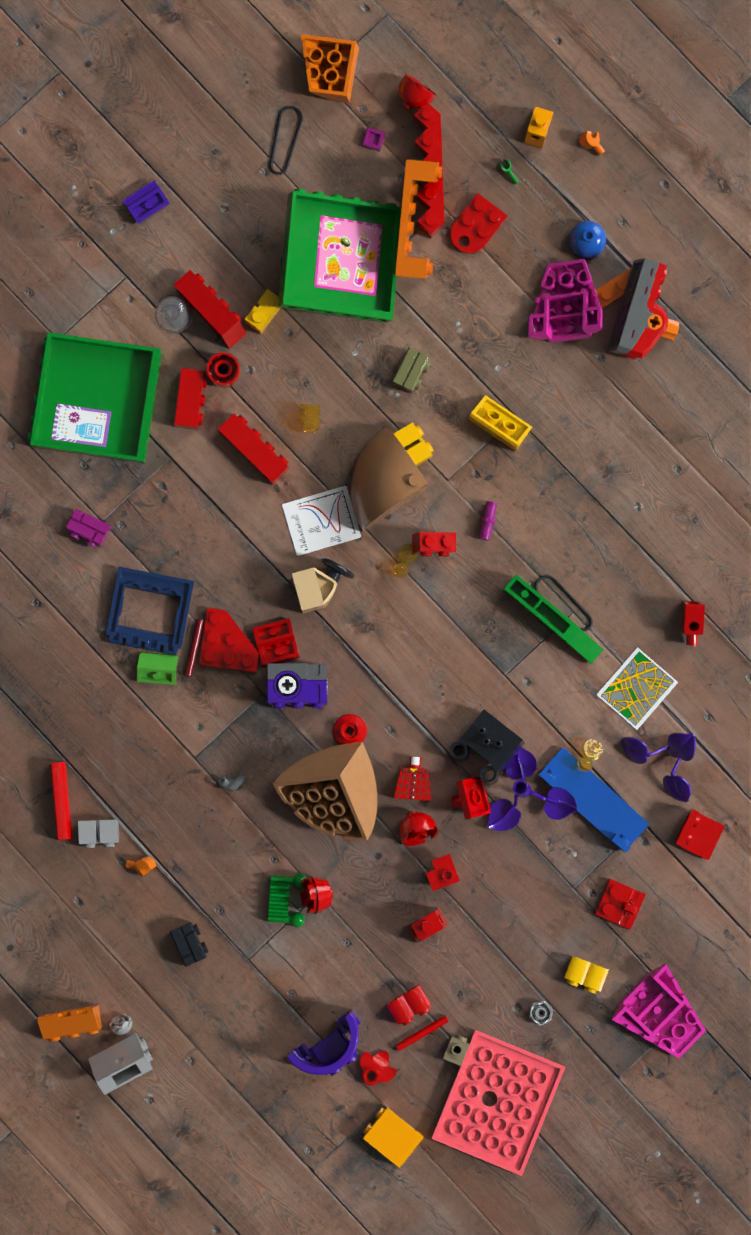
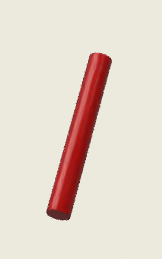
(422, 1033)

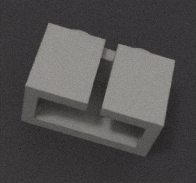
(98, 832)

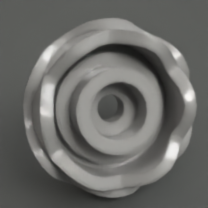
(534, 1014)
(121, 1024)

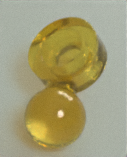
(401, 569)
(585, 763)

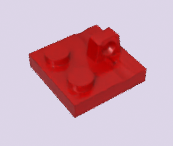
(620, 904)

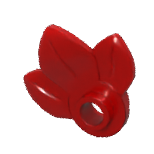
(378, 1065)

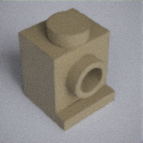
(450, 1055)

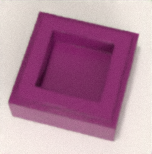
(373, 139)

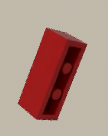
(190, 399)

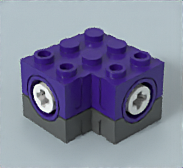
(297, 685)

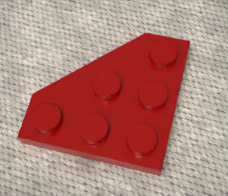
(226, 644)

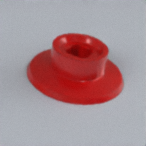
(343, 723)

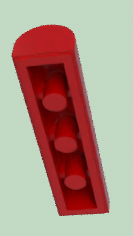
(61, 800)

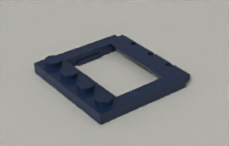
(156, 584)

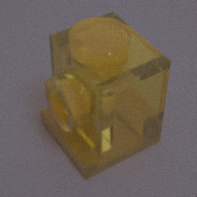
(310, 417)

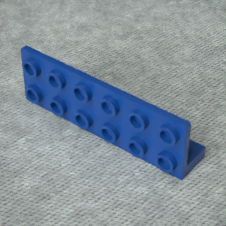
(595, 800)

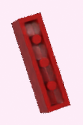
(254, 449)

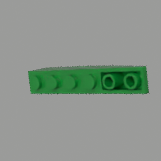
(553, 619)

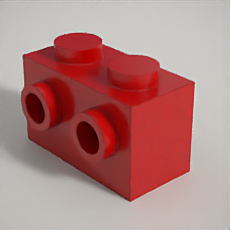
(434, 543)

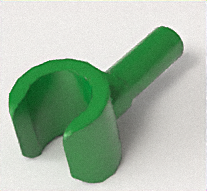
(507, 168)

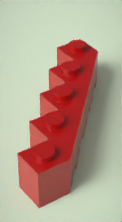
(430, 145)

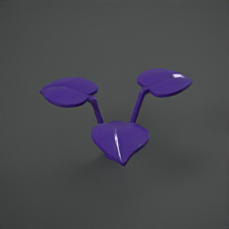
(680, 746)
(506, 816)

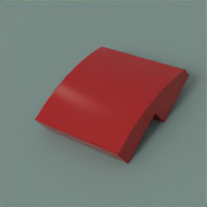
(276, 642)

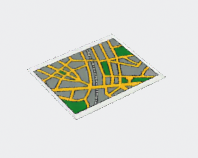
(637, 688)

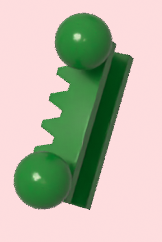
(280, 900)

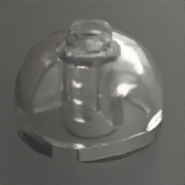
(173, 314)

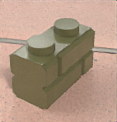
(410, 370)

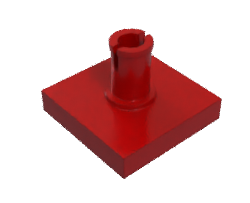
(472, 798)

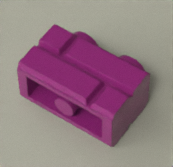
(89, 528)

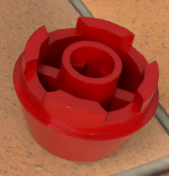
(316, 894)

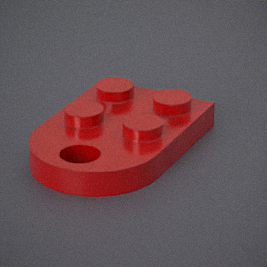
(477, 224)

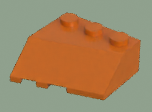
(70, 1023)

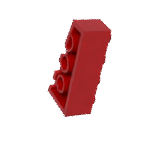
(210, 308)

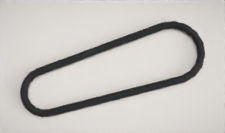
(276, 136)
(571, 597)

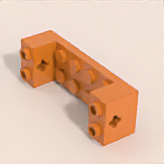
(411, 265)

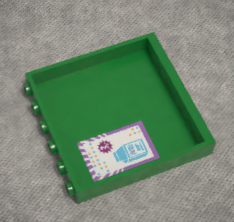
(95, 397)

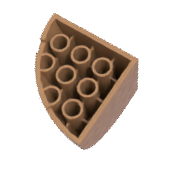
(383, 479)
(333, 791)

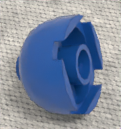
(587, 239)

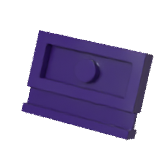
(146, 202)

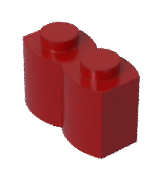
(408, 1005)

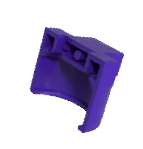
(330, 1052)

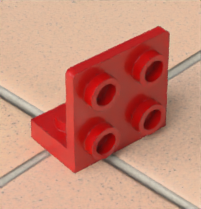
(699, 834)

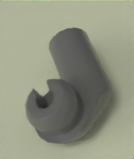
(230, 783)

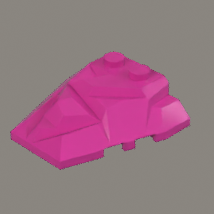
(566, 305)

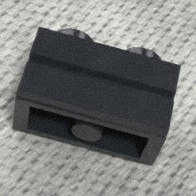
(189, 944)

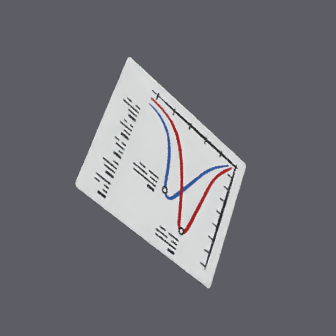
(321, 520)

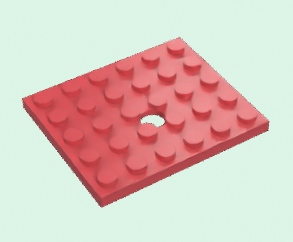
(510, 1127)

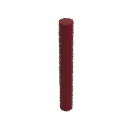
(194, 647)

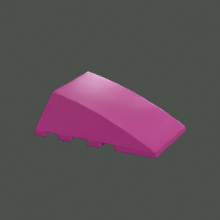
(660, 1013)

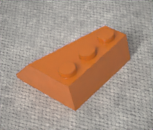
(330, 66)

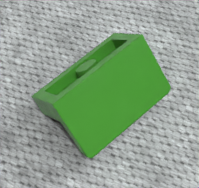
(157, 668)

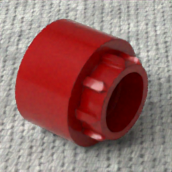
(223, 359)

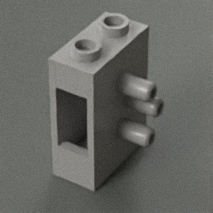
(121, 1063)

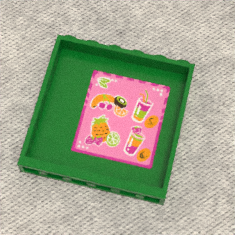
(339, 256)

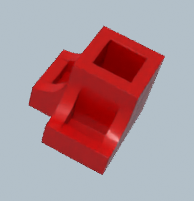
(443, 873)

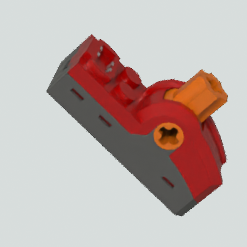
(639, 318)

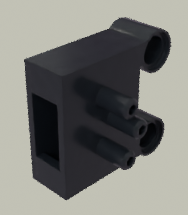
(491, 742)

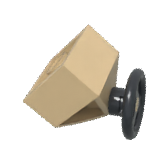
(317, 588)

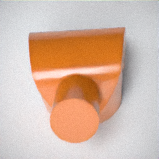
(590, 141)
(142, 866)

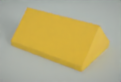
(500, 423)

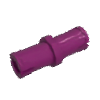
(488, 520)

